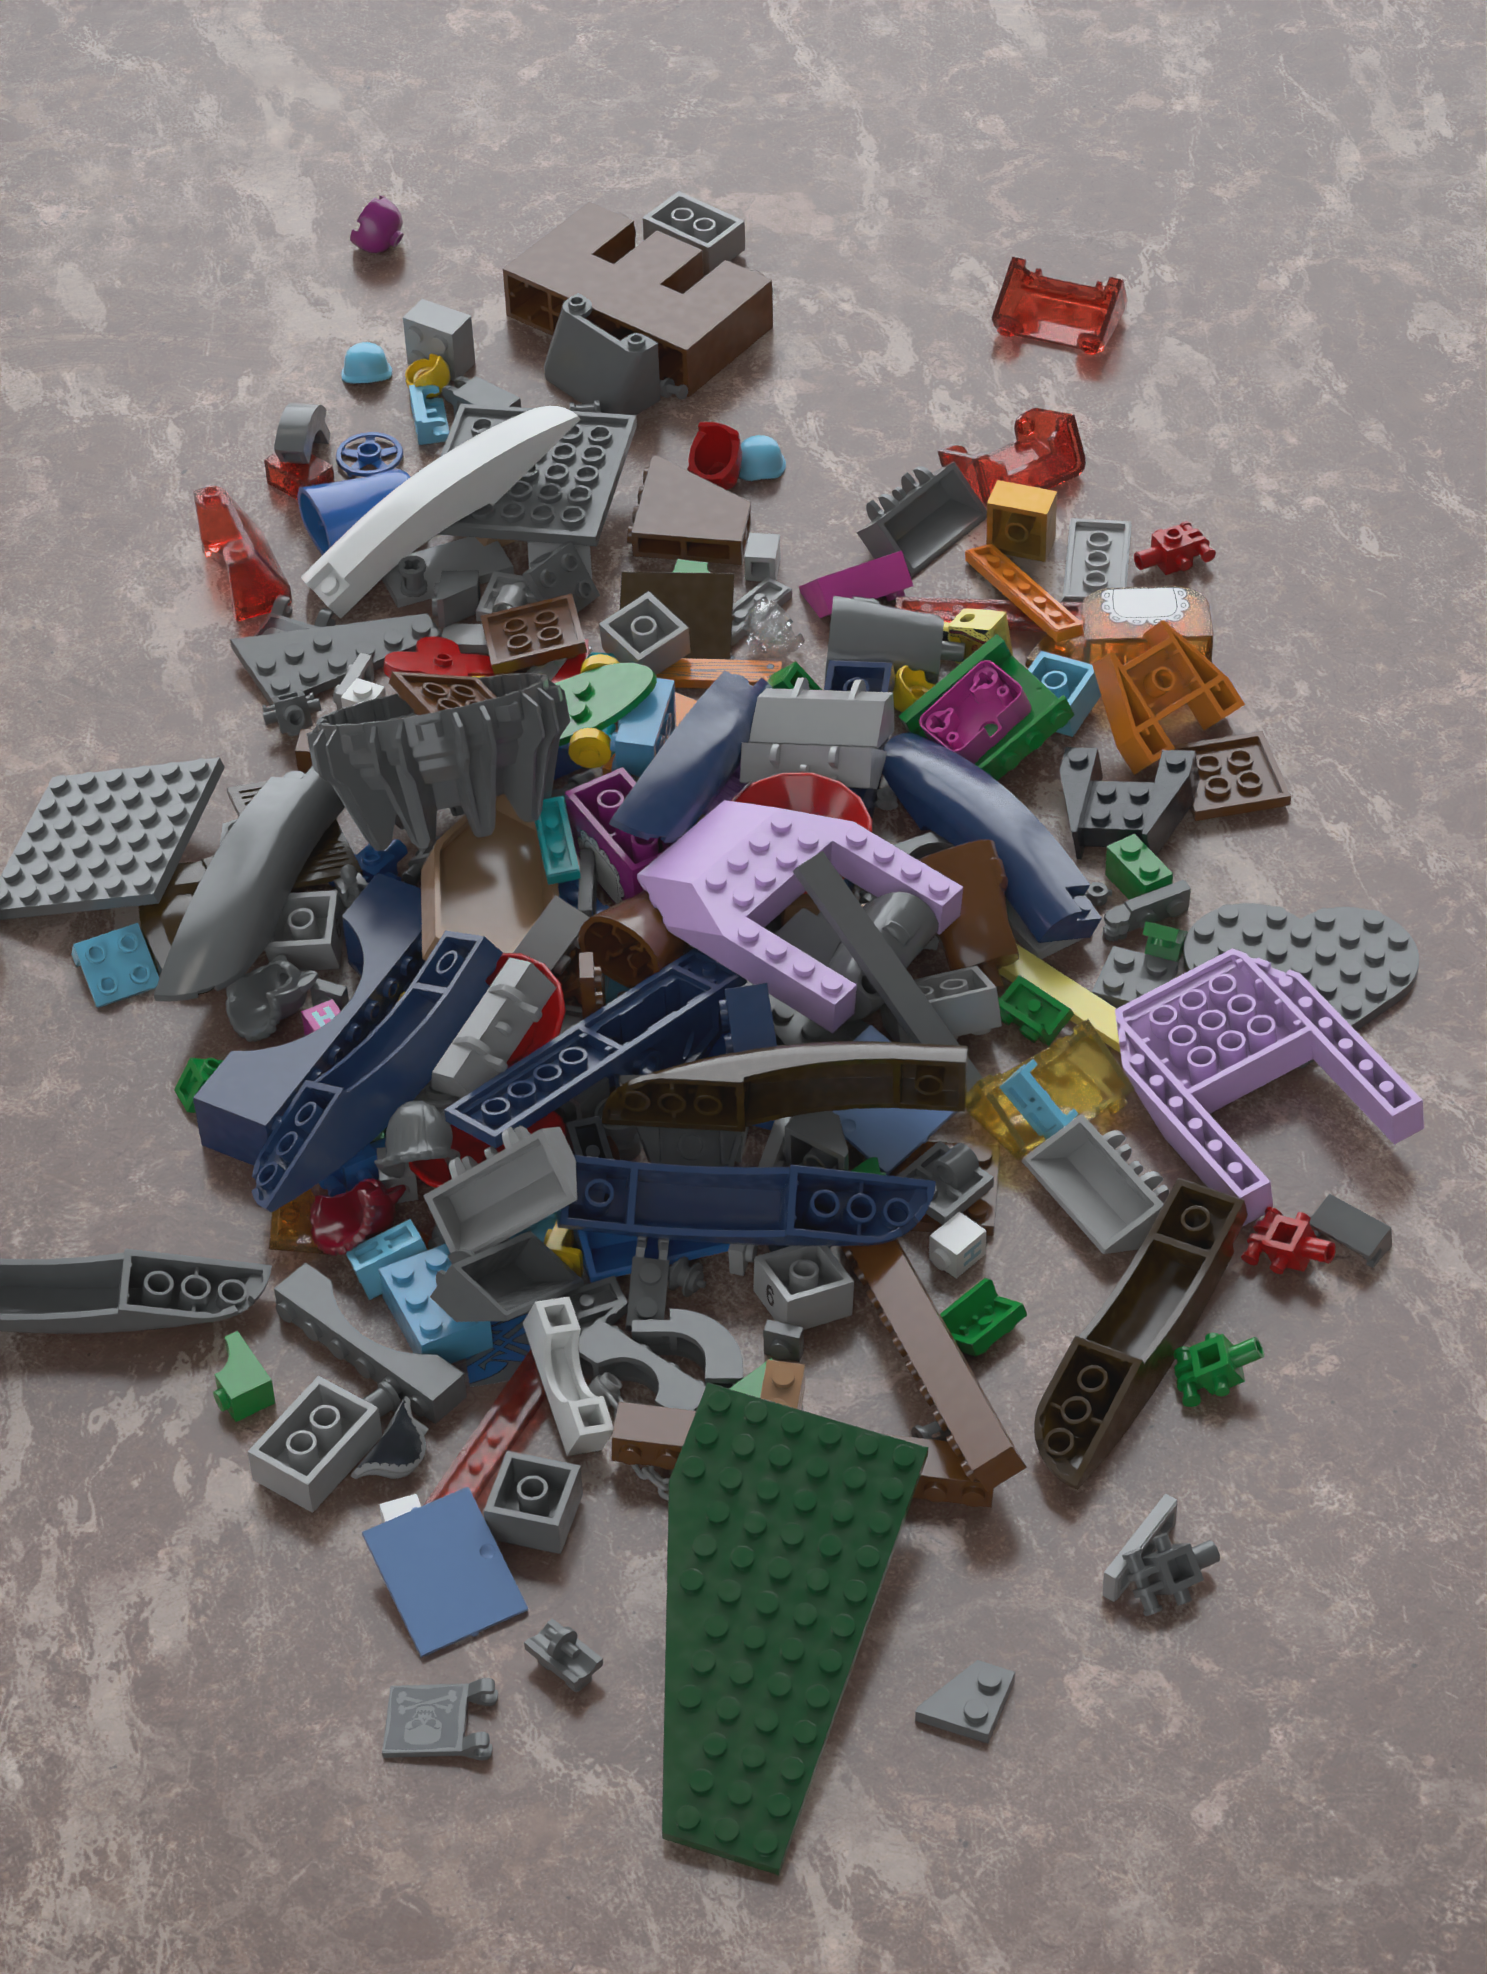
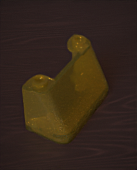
(1075, 1074)

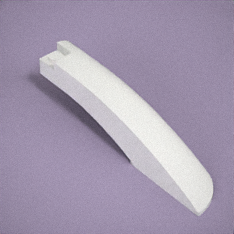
(432, 501)

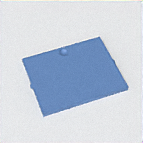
(889, 1132)
(444, 1571)

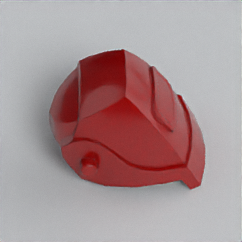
(716, 454)

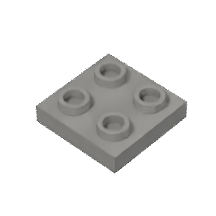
(503, 593)

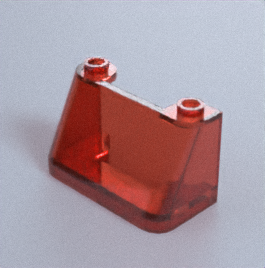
(1058, 309)
(1042, 457)
(250, 562)

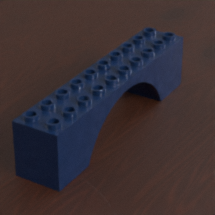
(255, 1087)

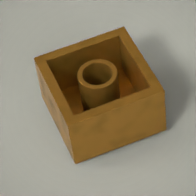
(1022, 520)

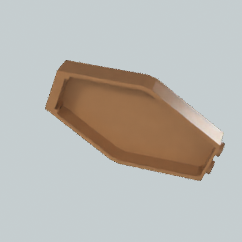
(485, 883)

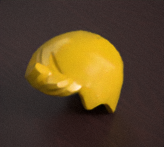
(428, 372)
(909, 687)

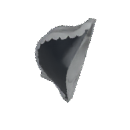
(398, 1449)

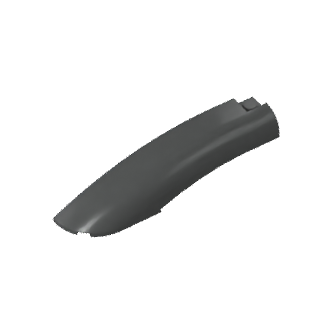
(248, 885)
(124, 1292)

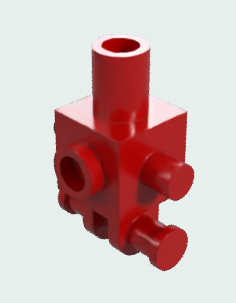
(1174, 549)
(1287, 1242)

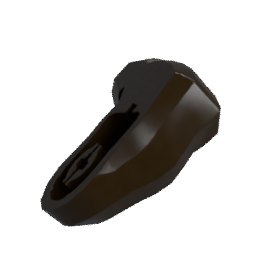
(161, 921)

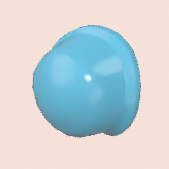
(365, 364)
(761, 458)

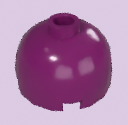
(378, 227)

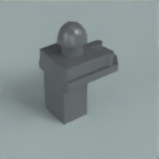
(349, 885)

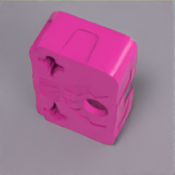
(977, 699)

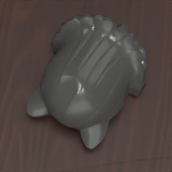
(266, 997)
(416, 1134)

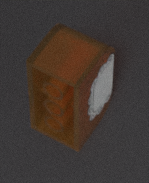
(1119, 616)

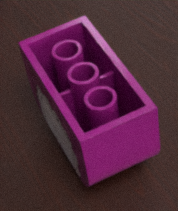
(617, 853)

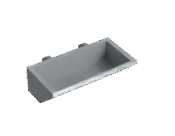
(823, 716)
(850, 765)
(493, 1029)
(1098, 1185)
(505, 1191)

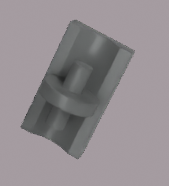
(564, 1654)

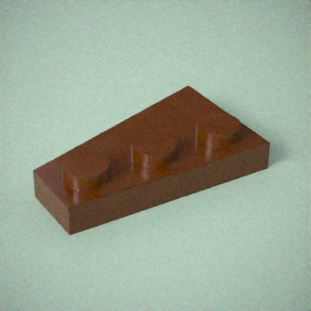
(589, 980)

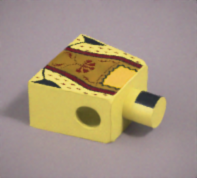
(975, 628)

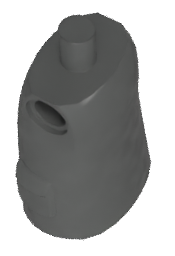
(887, 634)
(906, 926)

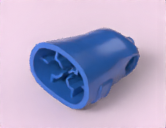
(336, 506)

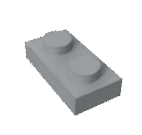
(361, 669)

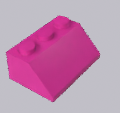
(872, 579)

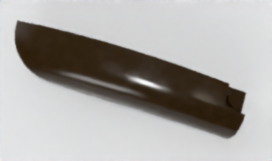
(791, 1081)
(1134, 1334)

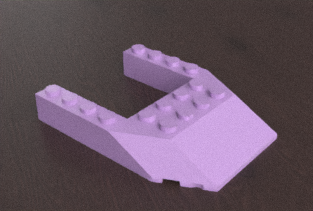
(737, 876)
(1231, 1032)

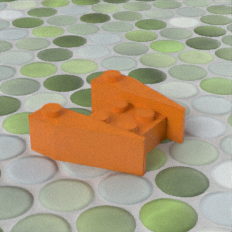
(1156, 686)

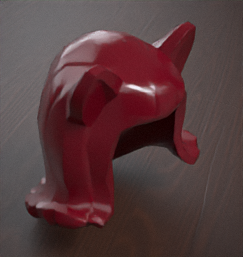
(353, 1216)

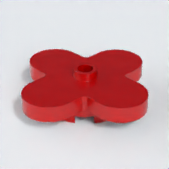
(438, 657)

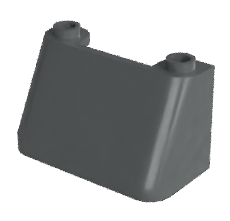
(600, 367)

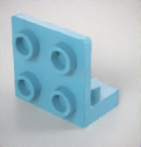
(116, 965)

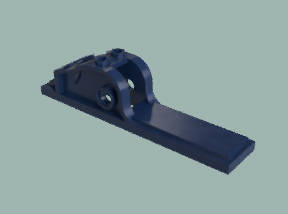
(681, 1023)

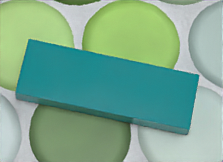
(557, 842)

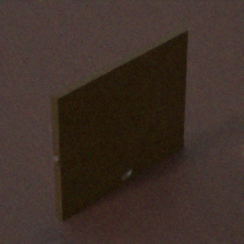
(696, 599)

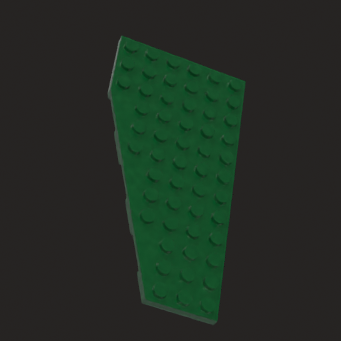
(769, 1592)

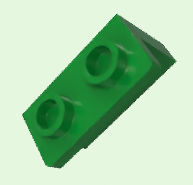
(1034, 1011)
(981, 1318)

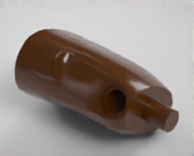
(982, 930)
(630, 941)

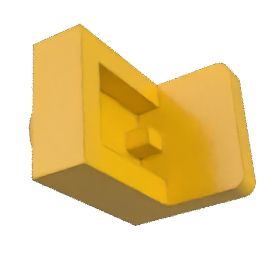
(561, 1243)

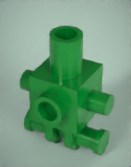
(1213, 1366)

